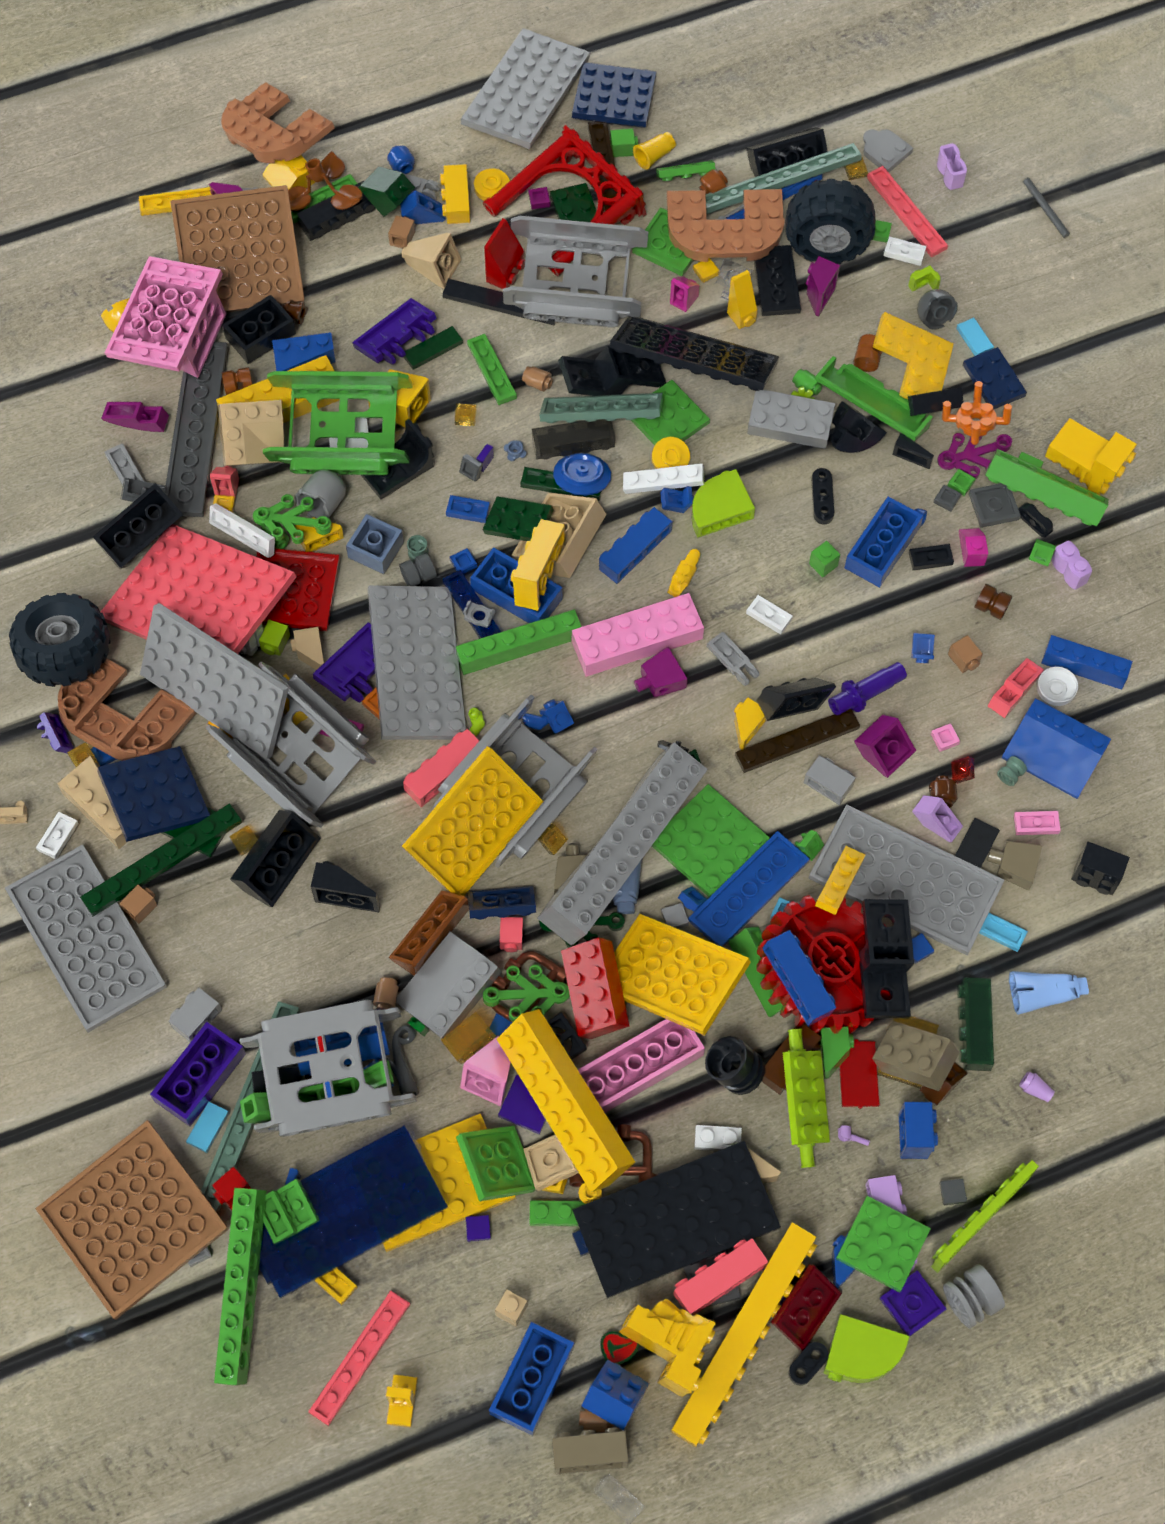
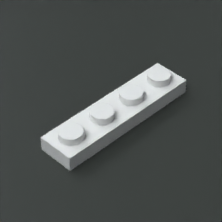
(663, 478)
(242, 530)

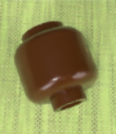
(945, 789)

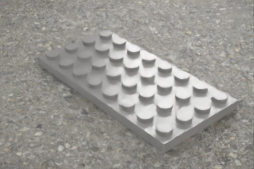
(525, 88)
(416, 663)
(213, 681)
(943, 892)
(92, 957)

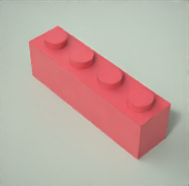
(424, 782)
(720, 1277)

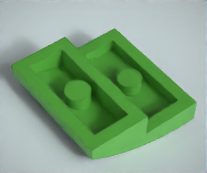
(288, 1211)

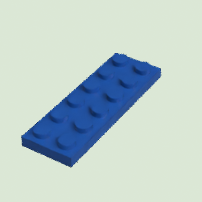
(748, 890)

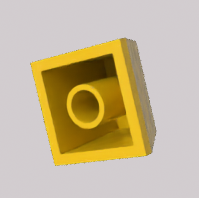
(412, 401)

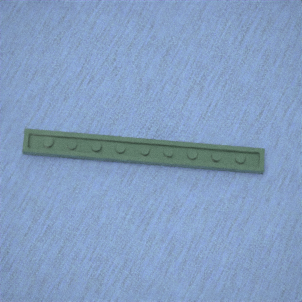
(784, 176)
(237, 1131)

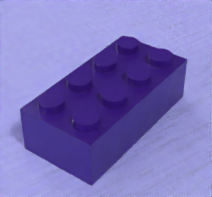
(198, 1074)

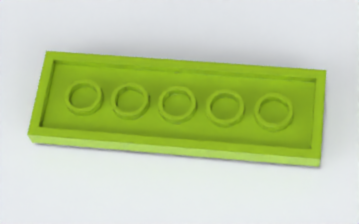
(988, 1210)

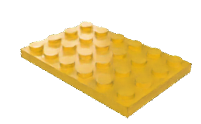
(472, 823)
(676, 973)
(453, 1180)

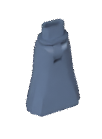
(628, 894)

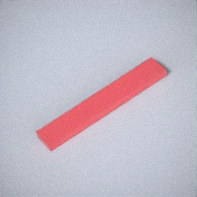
(907, 211)
(359, 1358)

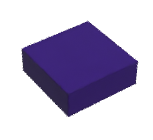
(486, 456)
(478, 1228)

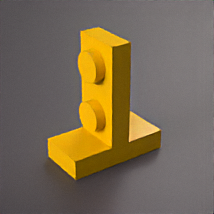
(401, 1400)

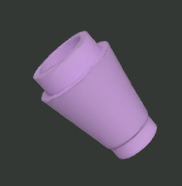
(1036, 1087)

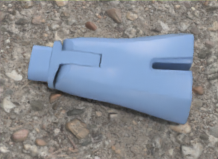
(1040, 990)

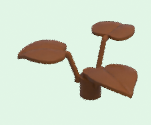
(329, 168)

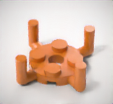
(984, 412)

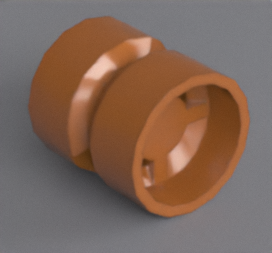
(866, 356)
(231, 378)

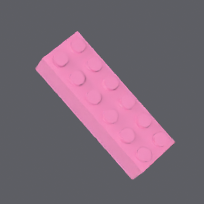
(637, 634)
(641, 1063)

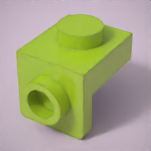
(923, 277)

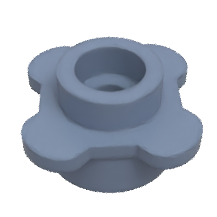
(514, 445)

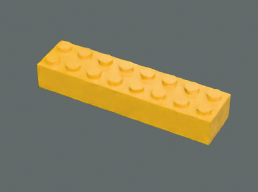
(565, 1100)

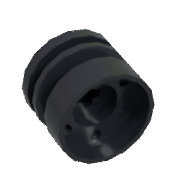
(735, 1065)

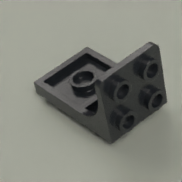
(420, 460)

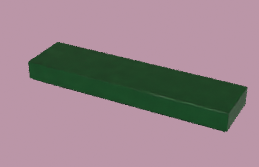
(544, 481)

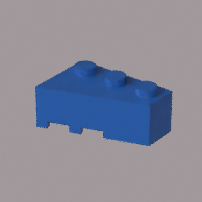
(303, 349)

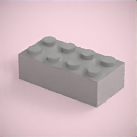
(791, 418)

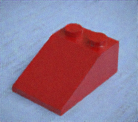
(503, 256)

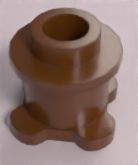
(295, 310)

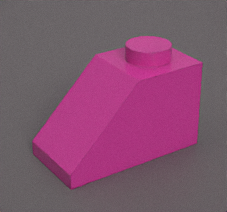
(683, 292)
(973, 547)

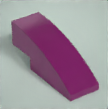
(136, 416)

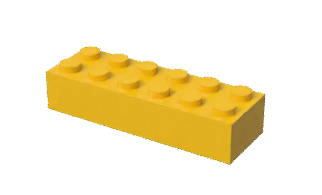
(266, 392)

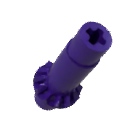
(856, 694)

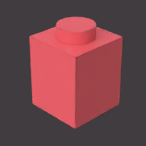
(511, 934)

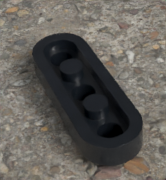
(821, 502)

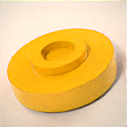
(489, 182)
(670, 453)

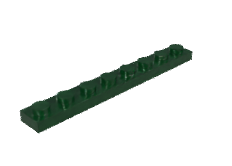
(161, 859)

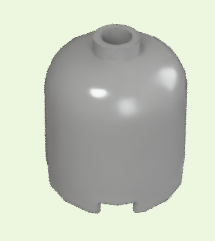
(325, 489)

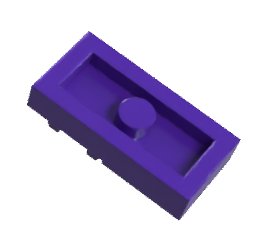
(55, 732)

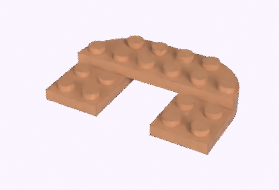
(249, 126)
(725, 238)
(109, 730)

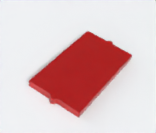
(859, 1077)

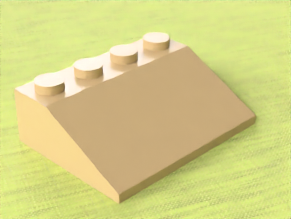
(581, 520)

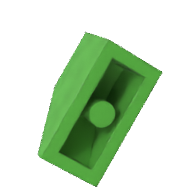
(835, 1049)

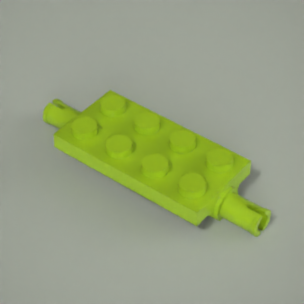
(805, 1098)

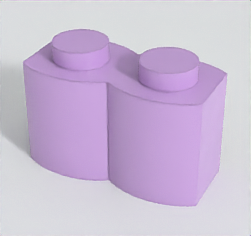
(951, 166)
(1072, 566)

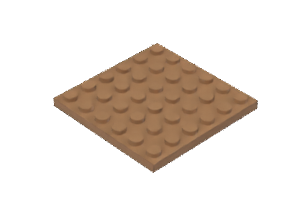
(247, 239)
(131, 1219)

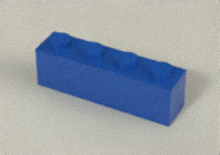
(635, 545)
(1087, 662)
(799, 977)

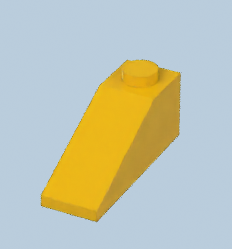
(742, 301)

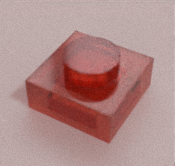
(963, 769)

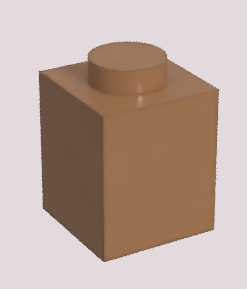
(401, 231)
(965, 654)
(138, 903)

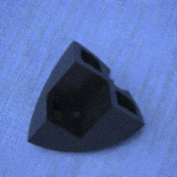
(854, 430)

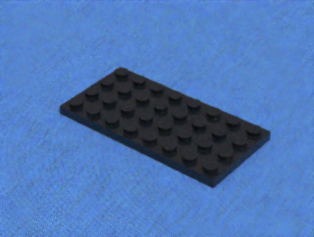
(694, 352)
(676, 1219)

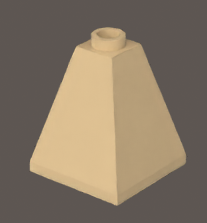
(433, 257)

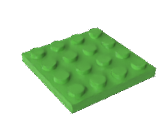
(709, 840)

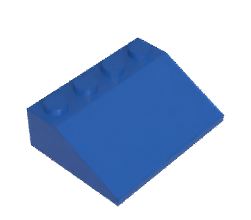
(1057, 748)

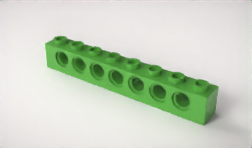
(240, 1287)

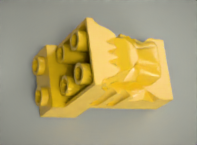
(1090, 455)
(674, 1337)

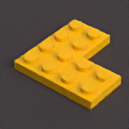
(923, 352)

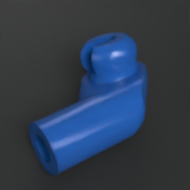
(534, 721)

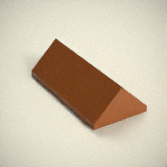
(430, 931)

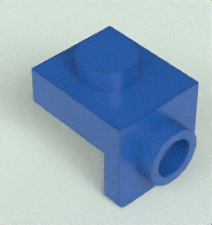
(676, 500)
(922, 647)
(557, 715)

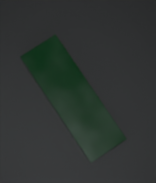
(433, 347)

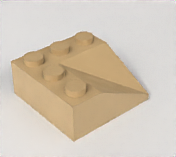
(248, 430)

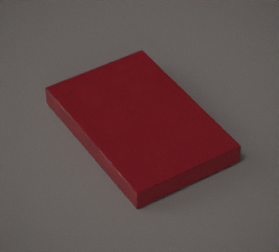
(806, 1307)

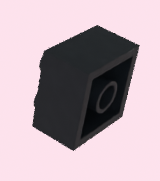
(1100, 868)

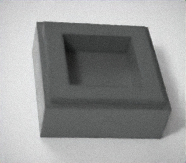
(470, 467)
(947, 498)
(953, 1192)

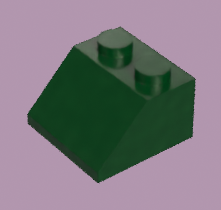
(386, 189)

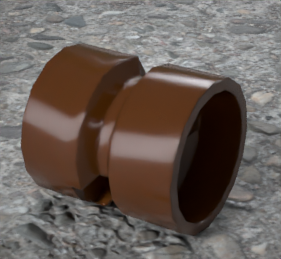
(992, 601)

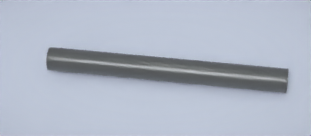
(1046, 207)

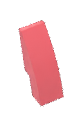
(1015, 687)

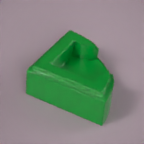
(418, 1026)

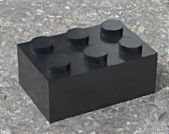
(257, 326)

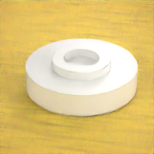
(1057, 686)

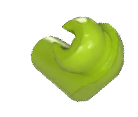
(477, 721)

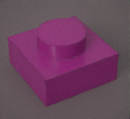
(539, 198)

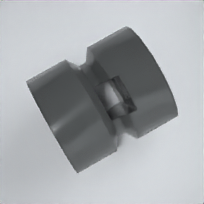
(419, 569)

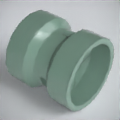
(416, 546)
(1012, 770)

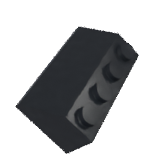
(786, 150)
(137, 526)
(275, 858)

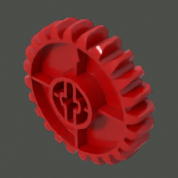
(834, 950)

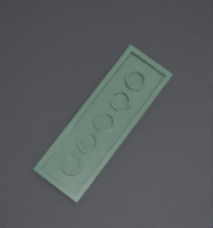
(601, 407)

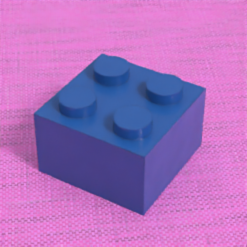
(916, 1130)
(615, 1394)

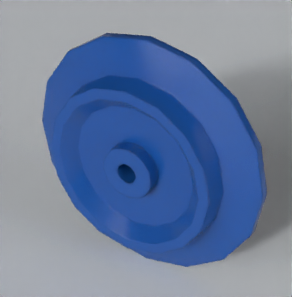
(582, 474)

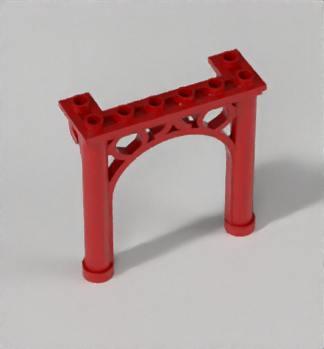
(560, 152)

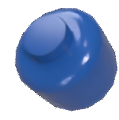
(401, 159)

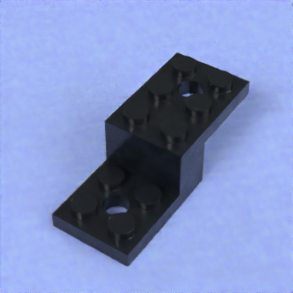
(609, 373)
(886, 958)

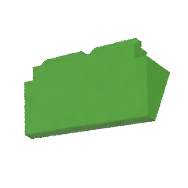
(873, 398)

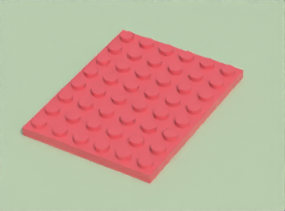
(204, 584)

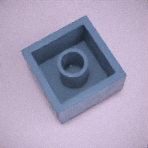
(374, 544)

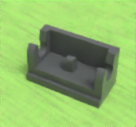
(134, 488)

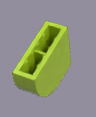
(721, 504)
(863, 1351)

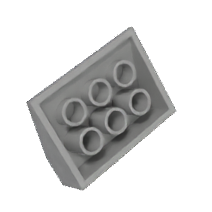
(448, 985)

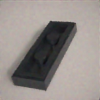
(933, 401)

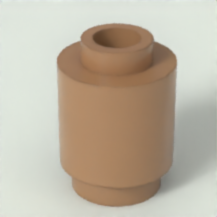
(537, 378)
(385, 994)
(593, 1422)

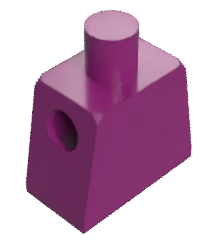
(661, 675)

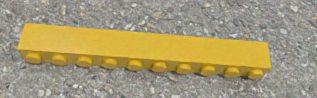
(743, 1335)

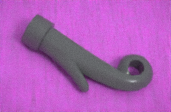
(400, 1066)

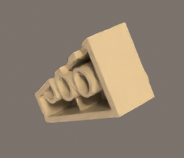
(88, 795)

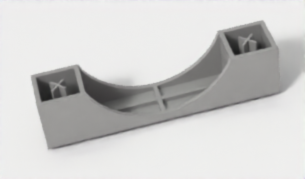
(623, 845)

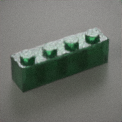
(976, 1024)

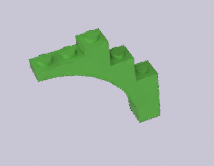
(256, 1106)

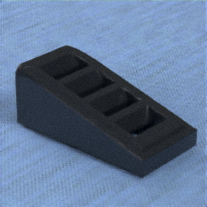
(912, 452)

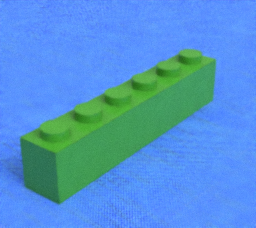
(1046, 487)
(517, 642)

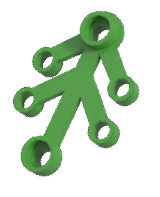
(290, 519)
(528, 993)

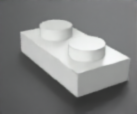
(904, 251)
(769, 614)
(57, 835)
(716, 1137)

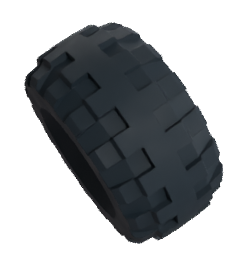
(830, 221)
(59, 639)

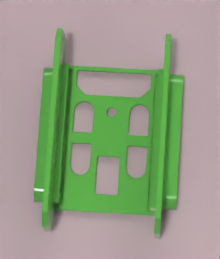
(376, 387)

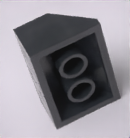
(794, 697)

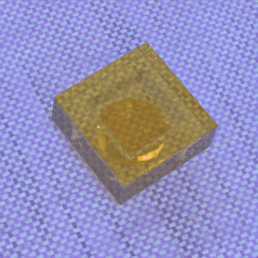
(856, 170)
(465, 414)
(80, 753)
(552, 839)
(243, 840)

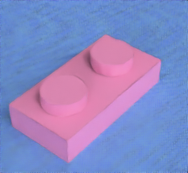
(1037, 823)

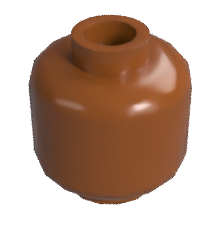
(713, 181)

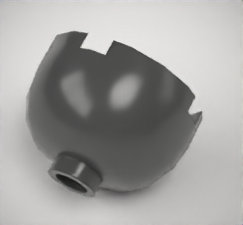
(936, 308)

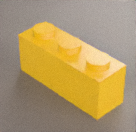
(455, 194)

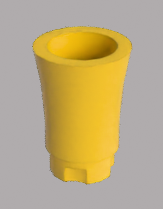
(654, 149)

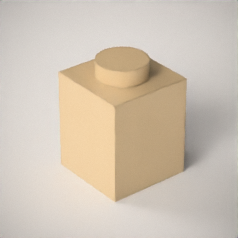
(511, 1308)

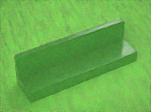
(746, 944)

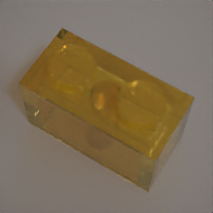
(468, 1038)

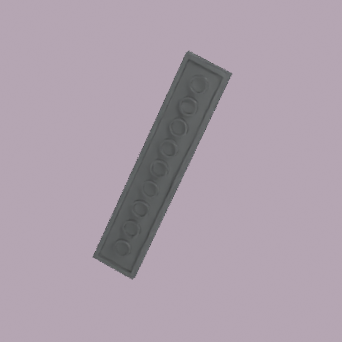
(195, 434)

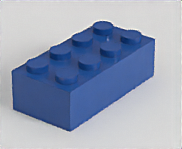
(883, 541)
(494, 583)
(531, 1378)

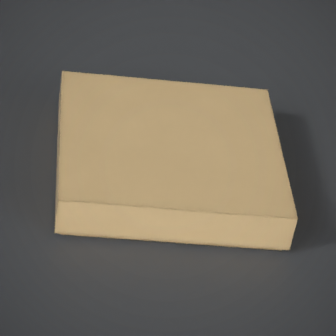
(548, 1163)

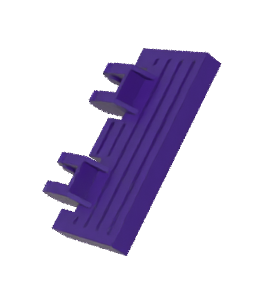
(396, 327)
(347, 664)

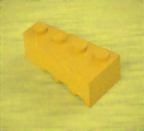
(537, 563)

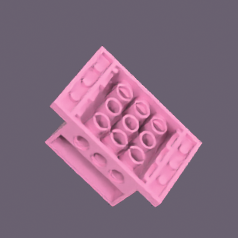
(170, 317)

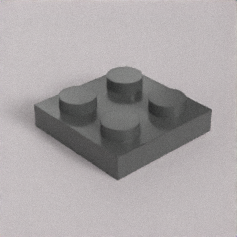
(994, 505)

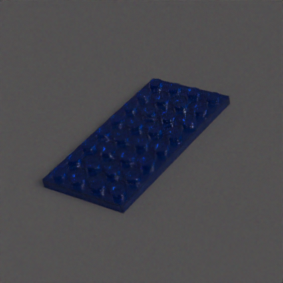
(359, 1207)

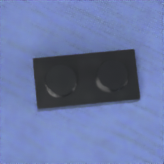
(931, 557)

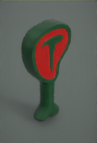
(618, 1348)

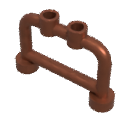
(556, 972)
(644, 1172)

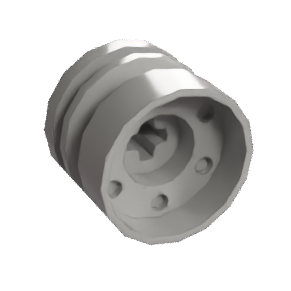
(974, 1296)

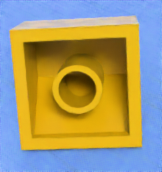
(287, 173)

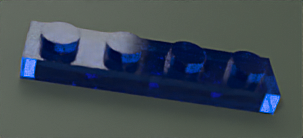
(463, 592)

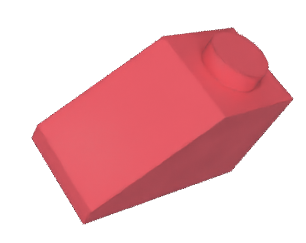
(225, 481)

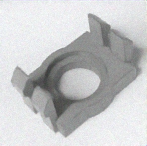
(472, 608)

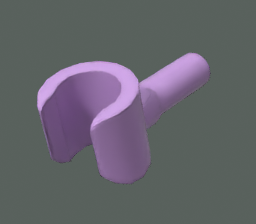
(844, 1134)

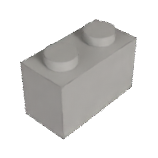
(829, 779)
(194, 1014)

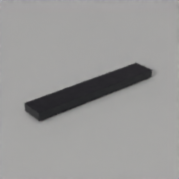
(482, 298)

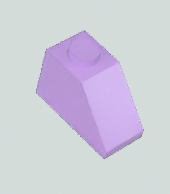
(937, 817)

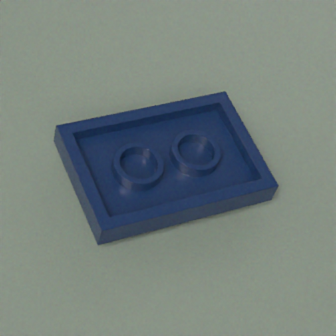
(998, 378)
(502, 902)

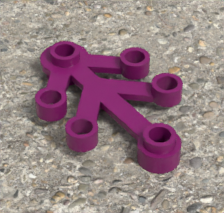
(971, 454)

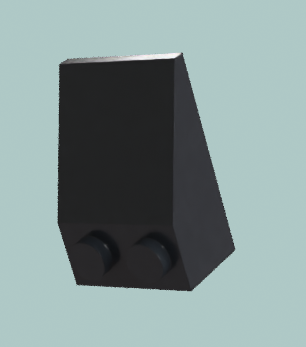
(339, 888)

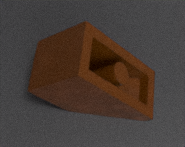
(952, 1080)

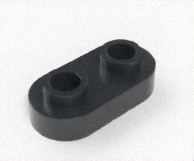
(1032, 517)
(808, 1364)

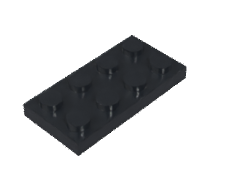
(777, 282)

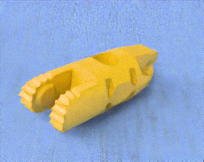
(684, 573)

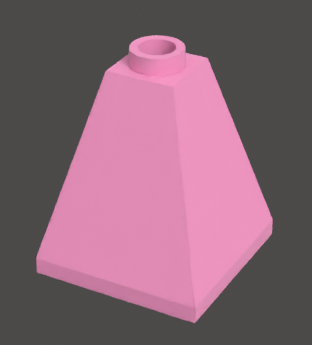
(487, 1073)

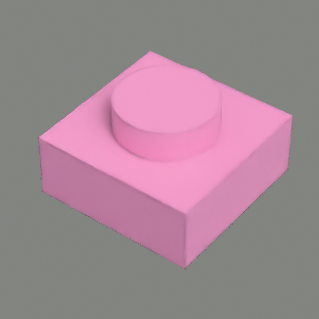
(945, 737)

